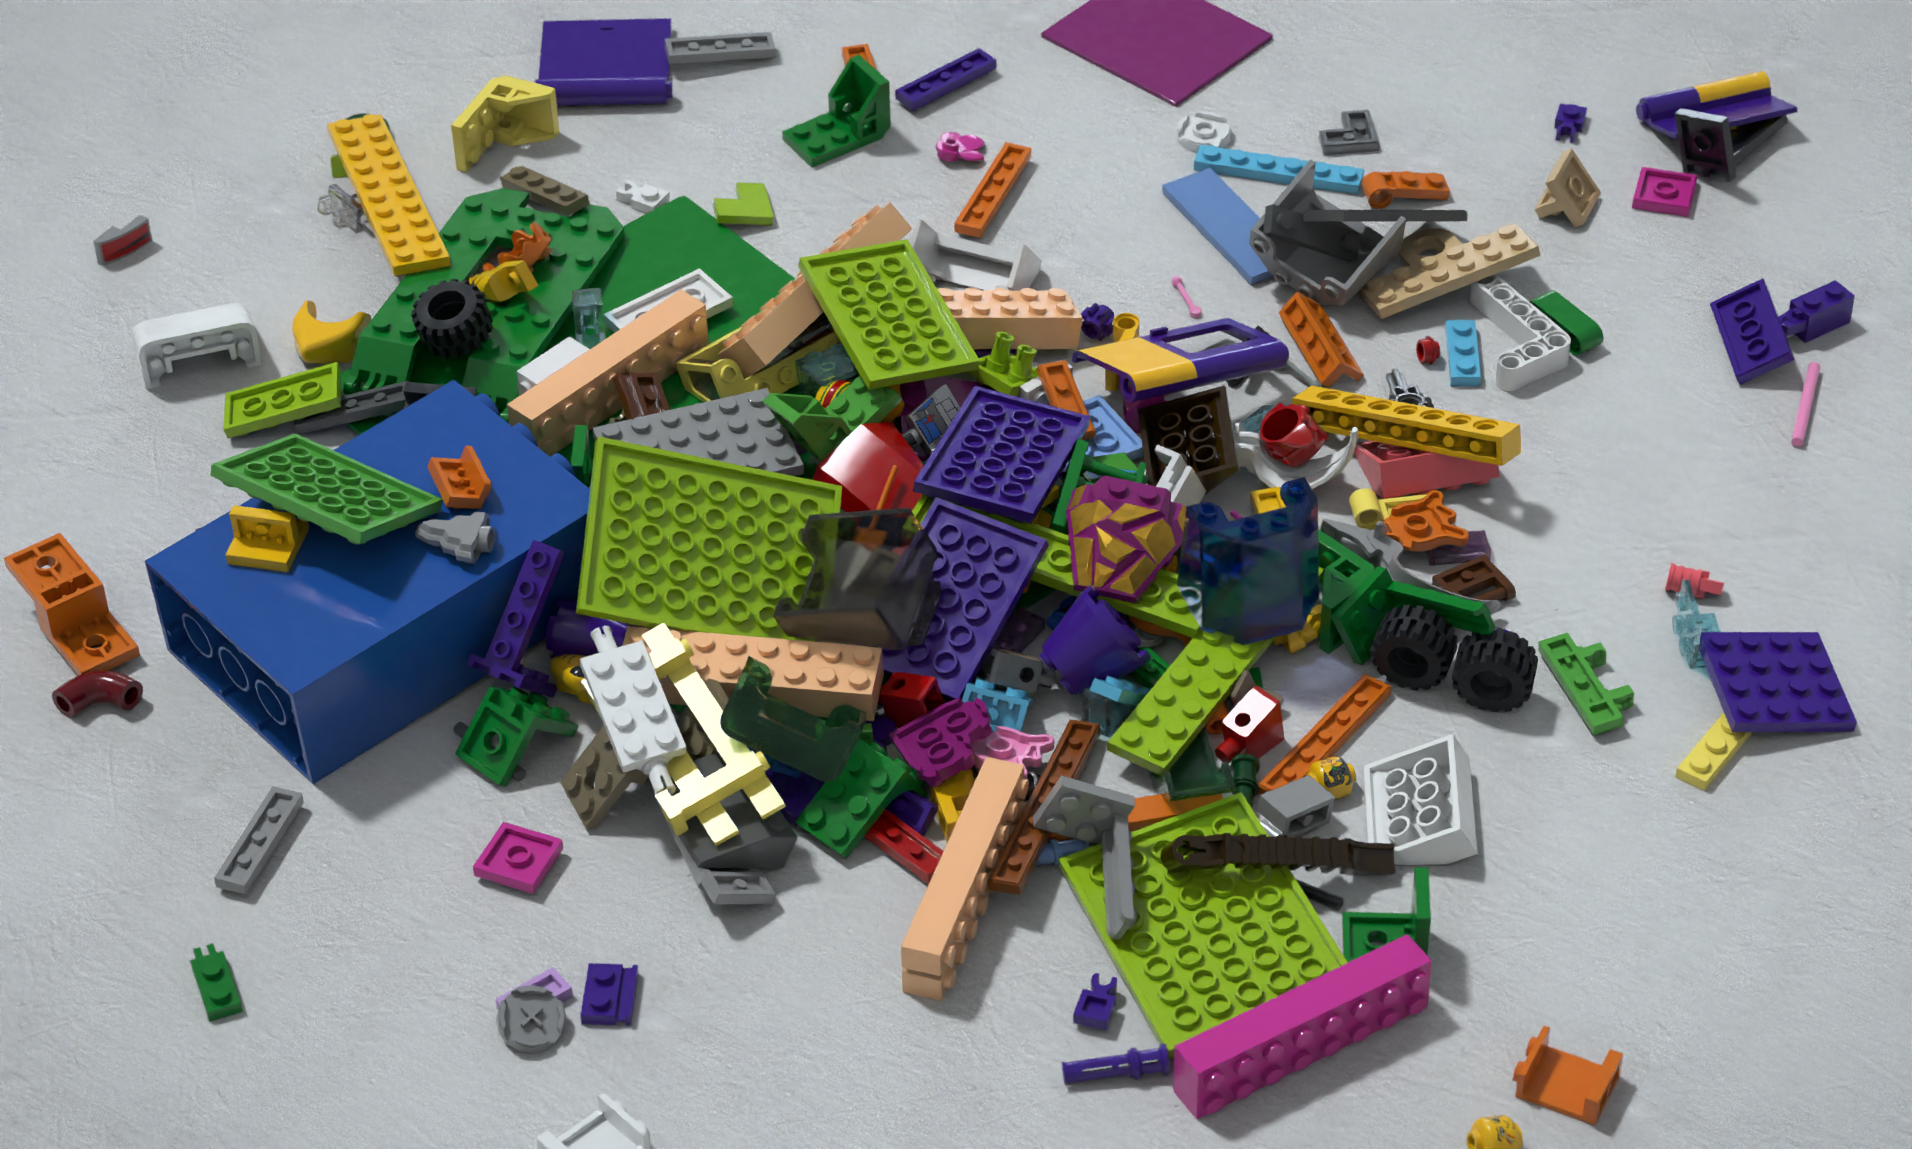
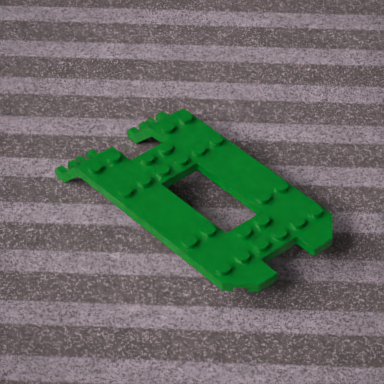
(520, 329)

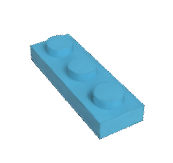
(1462, 353)

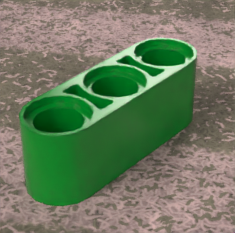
(1581, 328)

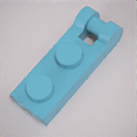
(1119, 690)

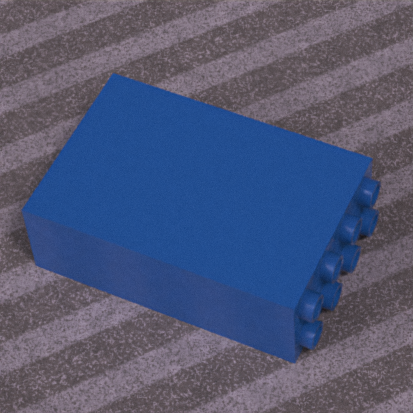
(376, 628)

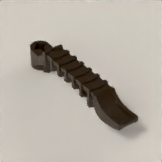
(1219, 850)

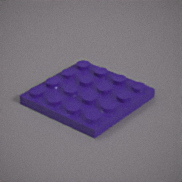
(1776, 682)

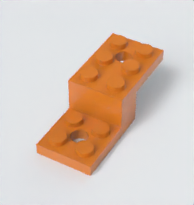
(71, 606)

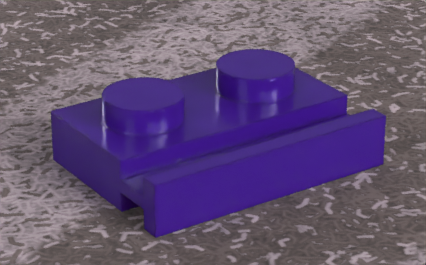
(609, 994)

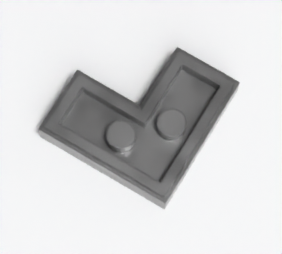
(1355, 137)

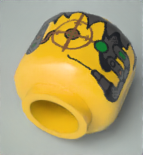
(1334, 775)

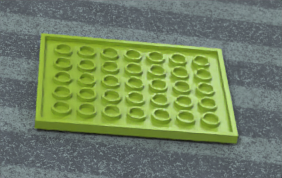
(694, 541)
(1205, 937)

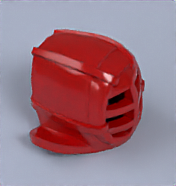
(1291, 434)

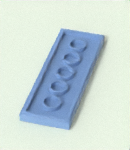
(1220, 218)

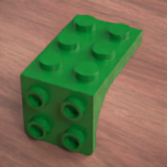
(854, 801)

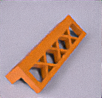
(1319, 340)

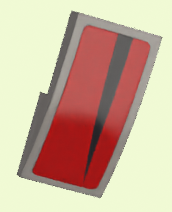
(118, 243)

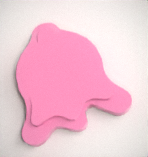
(1014, 747)

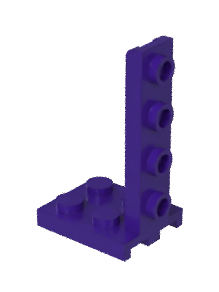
(519, 621)

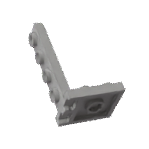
(1097, 817)

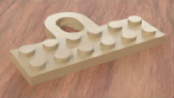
(1451, 269)

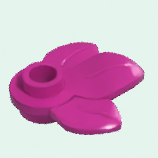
(954, 146)

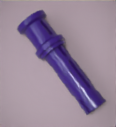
(1134, 1058)

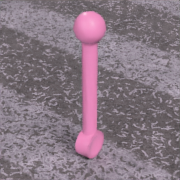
(1195, 311)

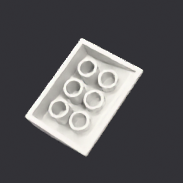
(1422, 803)

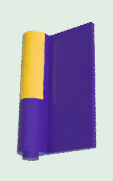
(1739, 98)

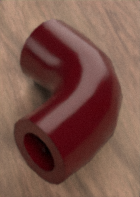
(96, 688)

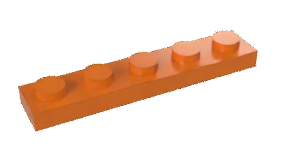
(992, 190)

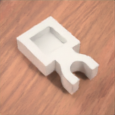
(642, 199)

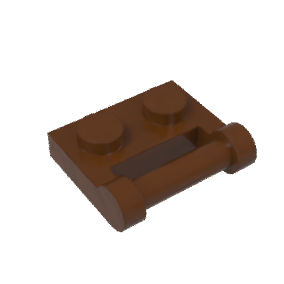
(1475, 577)

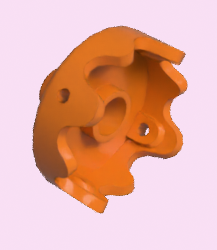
(526, 247)

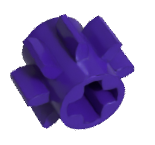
(1097, 321)

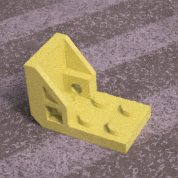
(506, 113)

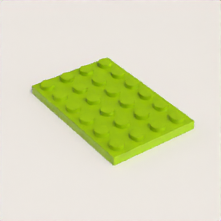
(888, 314)

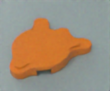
(1425, 524)

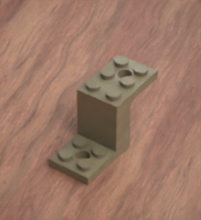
(600, 765)

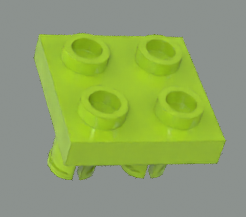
(1004, 370)

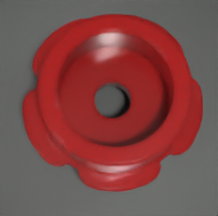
(1427, 350)

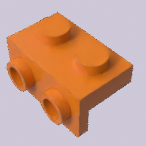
(461, 480)

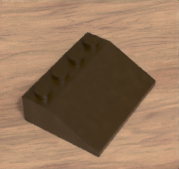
(1195, 428)

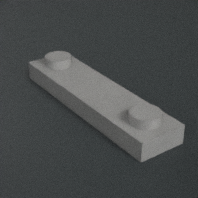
(719, 48)
(259, 840)

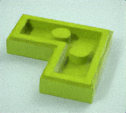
(750, 207)

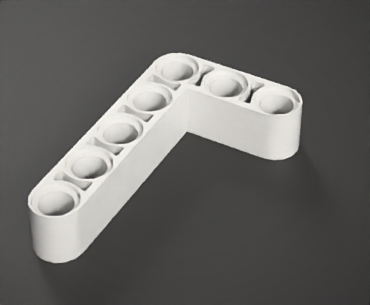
(1541, 342)

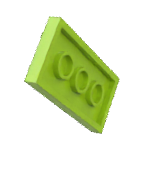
(282, 400)

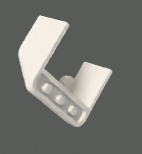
(973, 262)

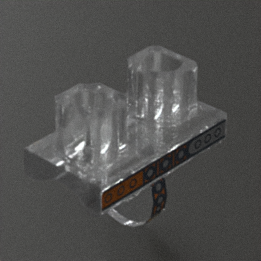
(344, 207)

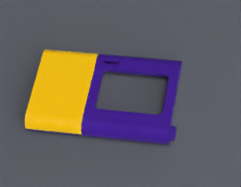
(1164, 369)

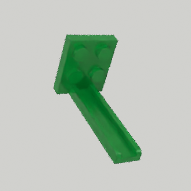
(1365, 608)

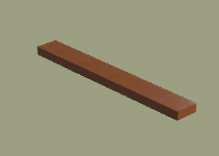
(1027, 841)

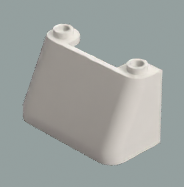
(194, 334)

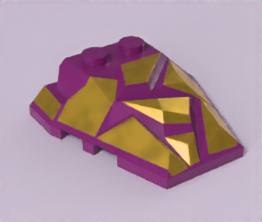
(1122, 536)

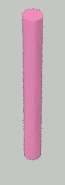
(1805, 404)

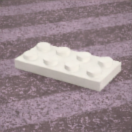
(695, 283)

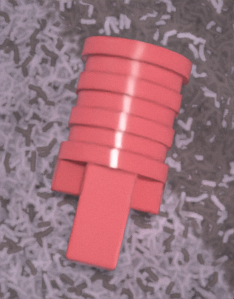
(1698, 580)

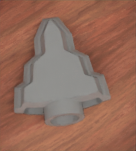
(460, 536)

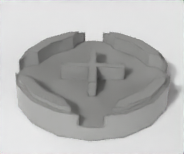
(531, 1019)

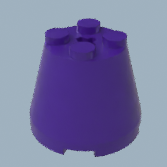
(1092, 644)

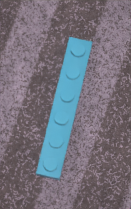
(1276, 168)

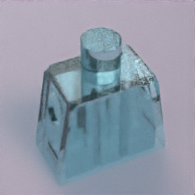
(588, 314)

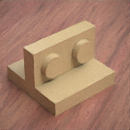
(1568, 190)

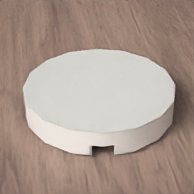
(1203, 129)

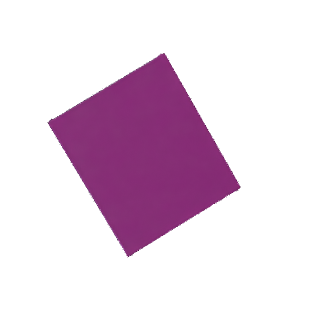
(1158, 44)

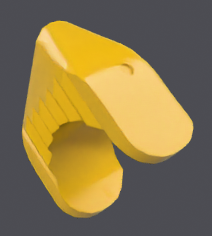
(326, 341)

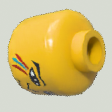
(1494, 1133)

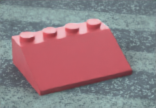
(1405, 471)

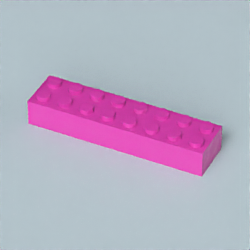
(1301, 1026)

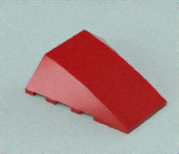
(864, 464)

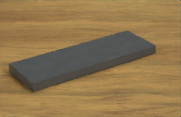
(1383, 215)

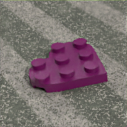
(943, 739)

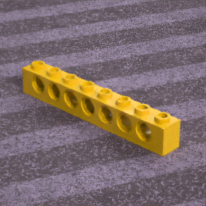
(1412, 425)

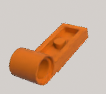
(1383, 186)

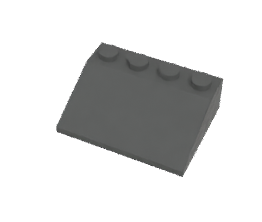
(759, 841)

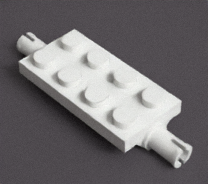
(633, 708)

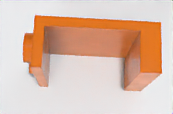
(1565, 1080)

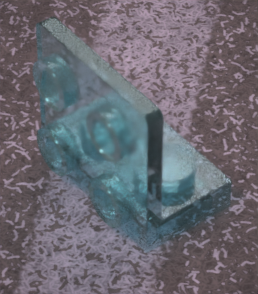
(824, 368)
(1690, 624)

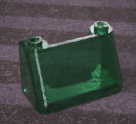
(786, 731)

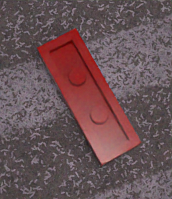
(905, 845)

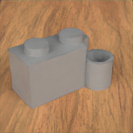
(1295, 808)

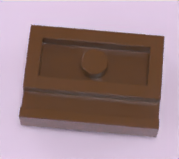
(640, 394)

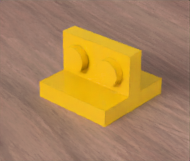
(265, 538)

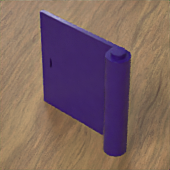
(606, 61)

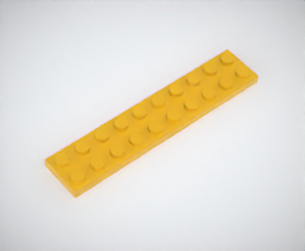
(388, 195)

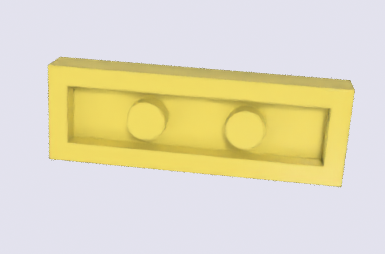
(1711, 754)

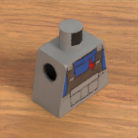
(931, 419)

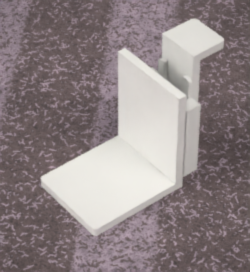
(1180, 481)

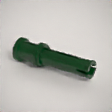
(1245, 770)

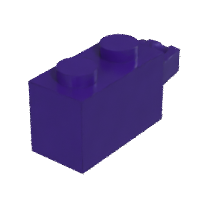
(1818, 312)

